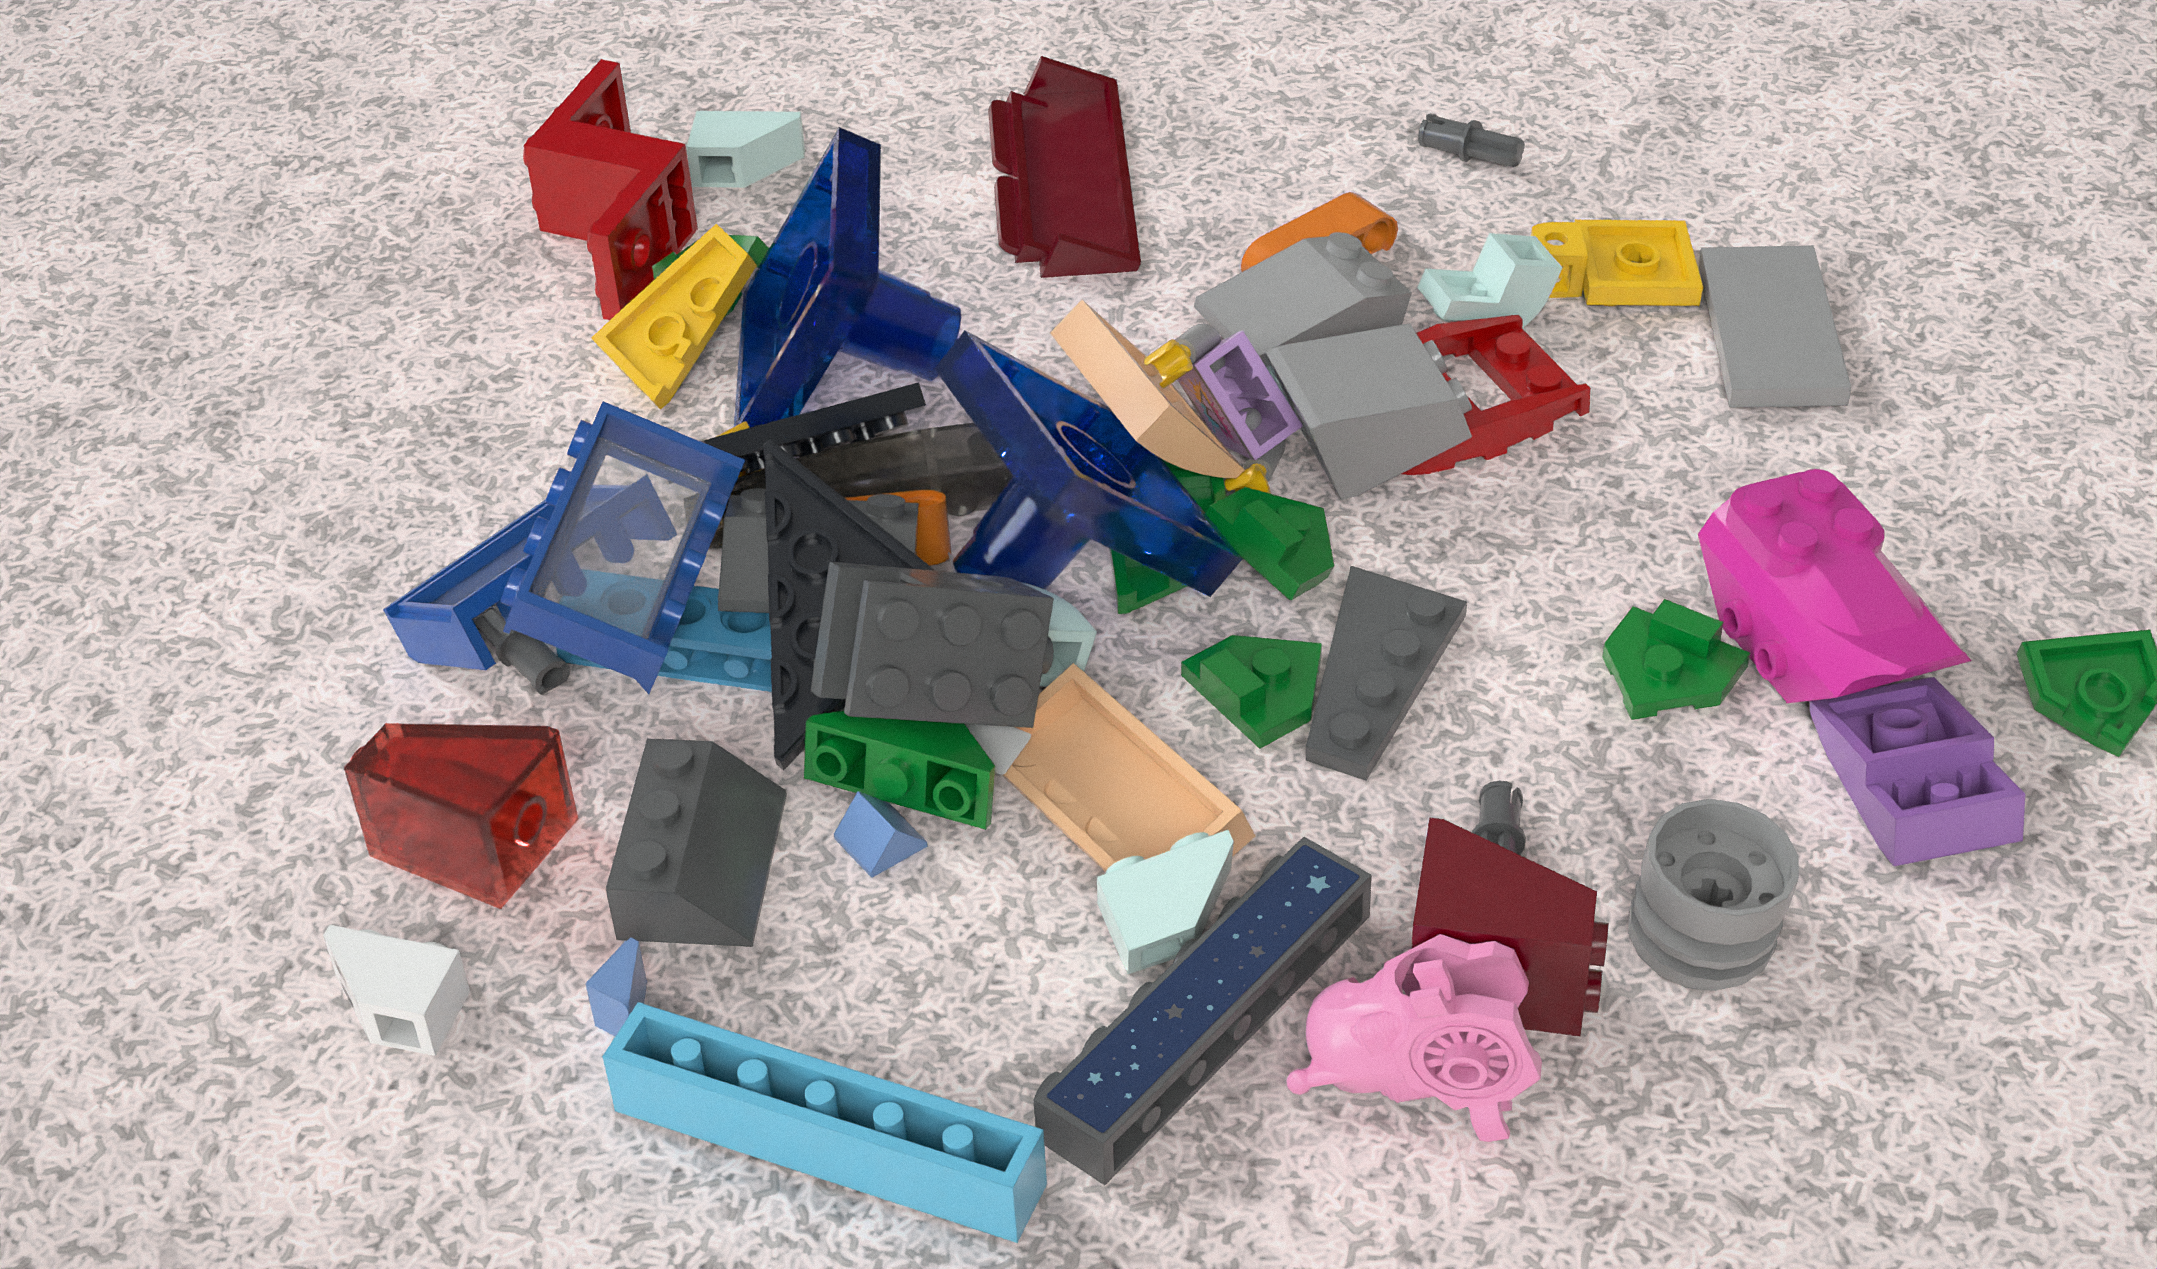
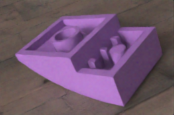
(1919, 771)

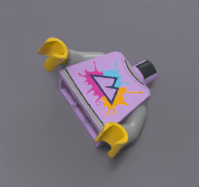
(1232, 397)

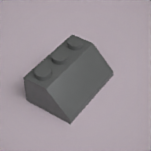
(745, 544)
(694, 847)

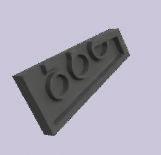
(1376, 667)

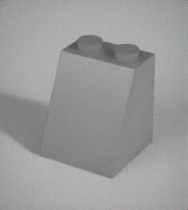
(1371, 403)

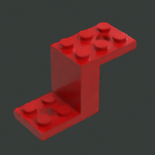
(610, 186)

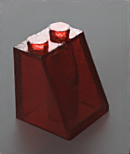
(463, 802)

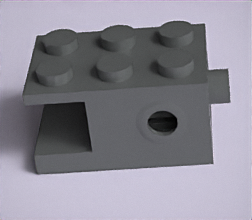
(932, 645)

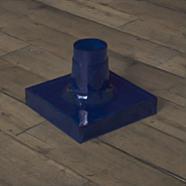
(827, 296)
(1072, 481)

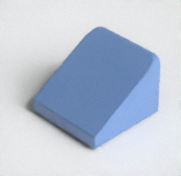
(617, 987)

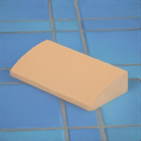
(1151, 414)
(1114, 779)

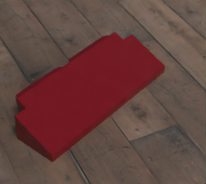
(1066, 174)

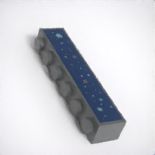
(1201, 1009)

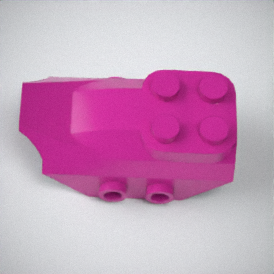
(1814, 594)

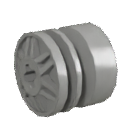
(1712, 894)

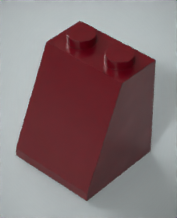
(1493, 894)

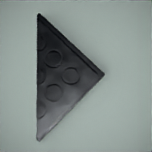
(804, 532)

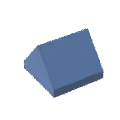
(877, 834)

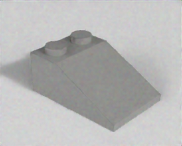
(1307, 294)

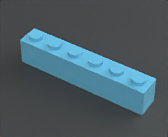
(828, 1121)

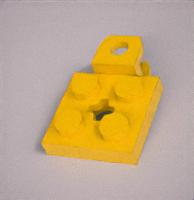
(1599, 258)

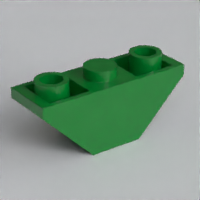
(904, 763)

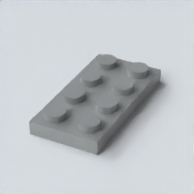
(1773, 327)

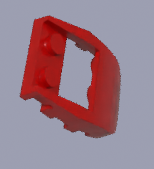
(1522, 370)

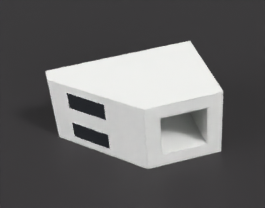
(399, 987)

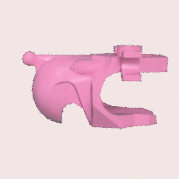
(1444, 1039)

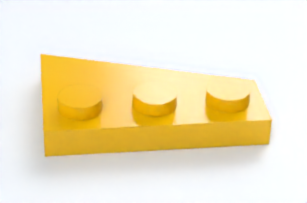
(676, 315)

